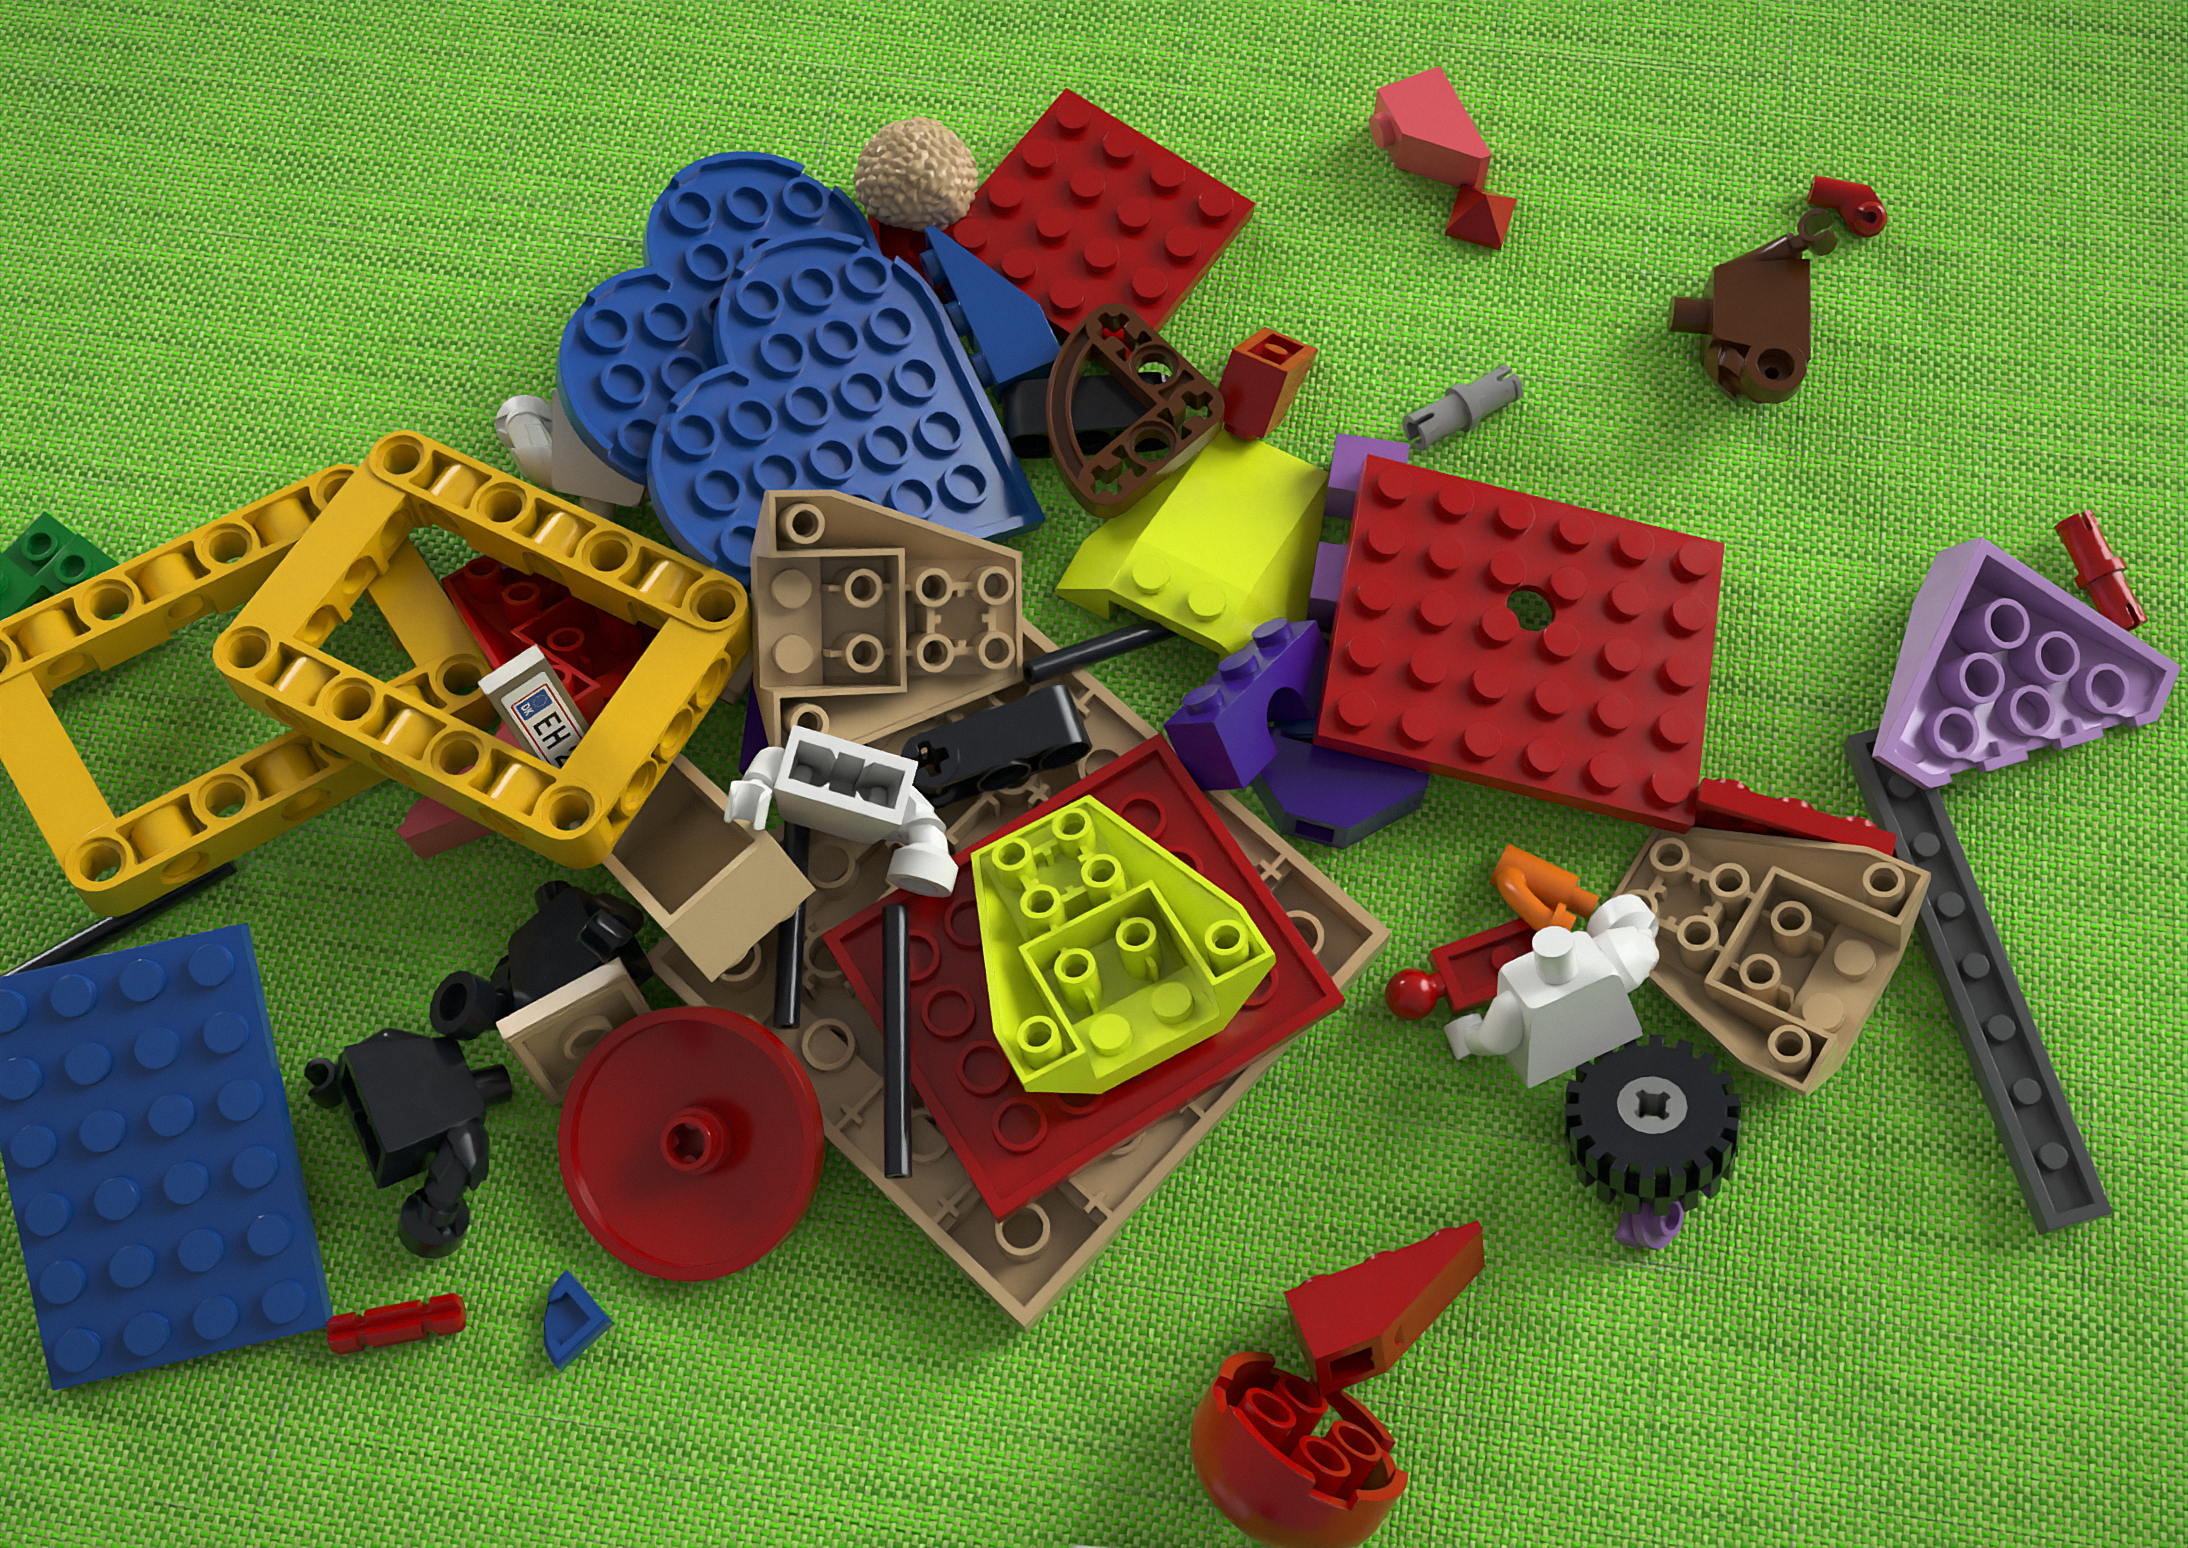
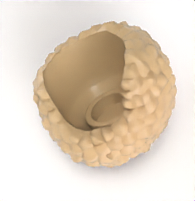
(916, 175)

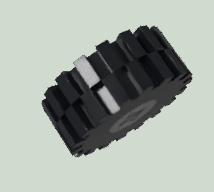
(1650, 1155)

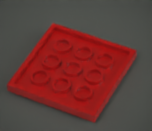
(1099, 218)

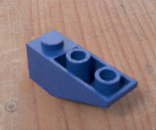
(998, 319)

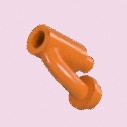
(1535, 885)

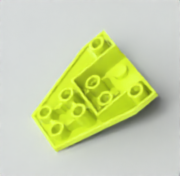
(1105, 950)

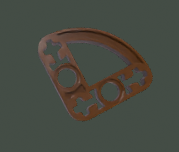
(1164, 403)

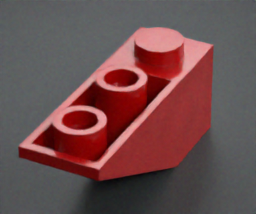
(1373, 1312)

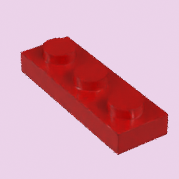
(1733, 807)

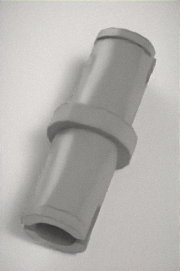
(1462, 407)

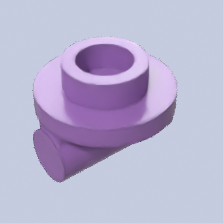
(1649, 1229)

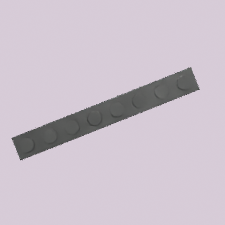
(1985, 1001)

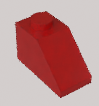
(1262, 382)

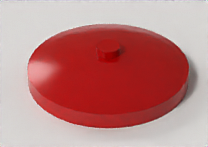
(691, 1142)

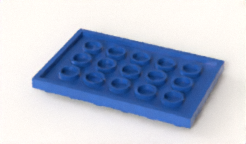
(154, 1158)

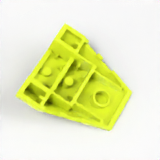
(1210, 546)

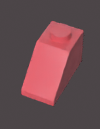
(1429, 130)

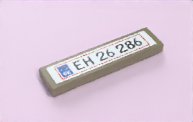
(536, 707)

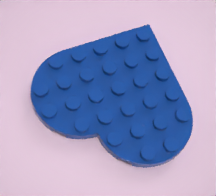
(654, 325)
(836, 382)

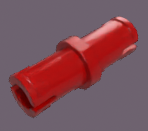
(2100, 570)

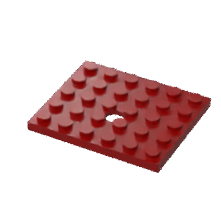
(1447, 683)
(1031, 1142)

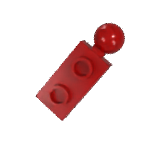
(1462, 972)

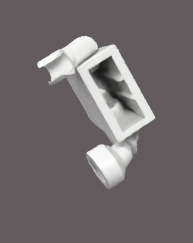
(558, 460)
(851, 795)
(1566, 995)

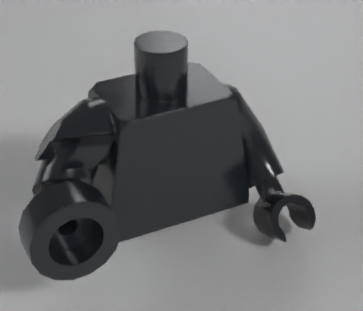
(556, 946)
(415, 1113)

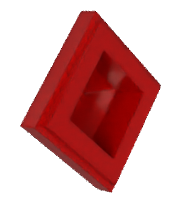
(1480, 217)

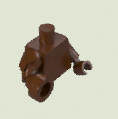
(1758, 315)

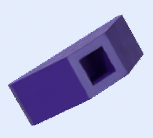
(1333, 793)

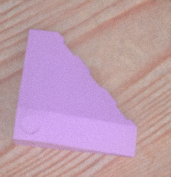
(2008, 667)

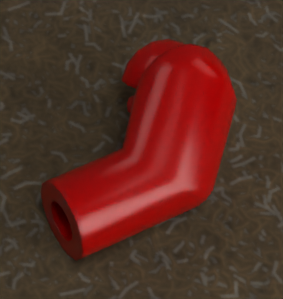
(1853, 201)

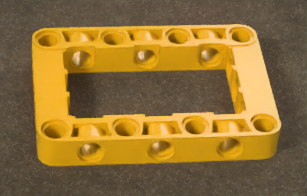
(417, 482)
(277, 782)

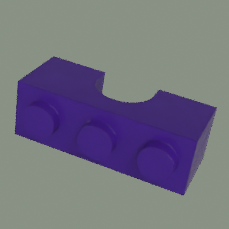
(1224, 726)

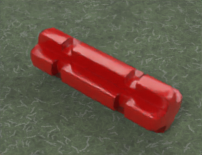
(396, 1323)

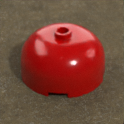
(1276, 1478)

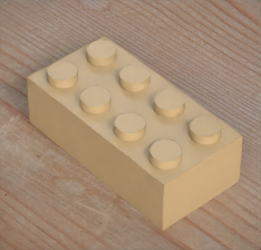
(703, 878)

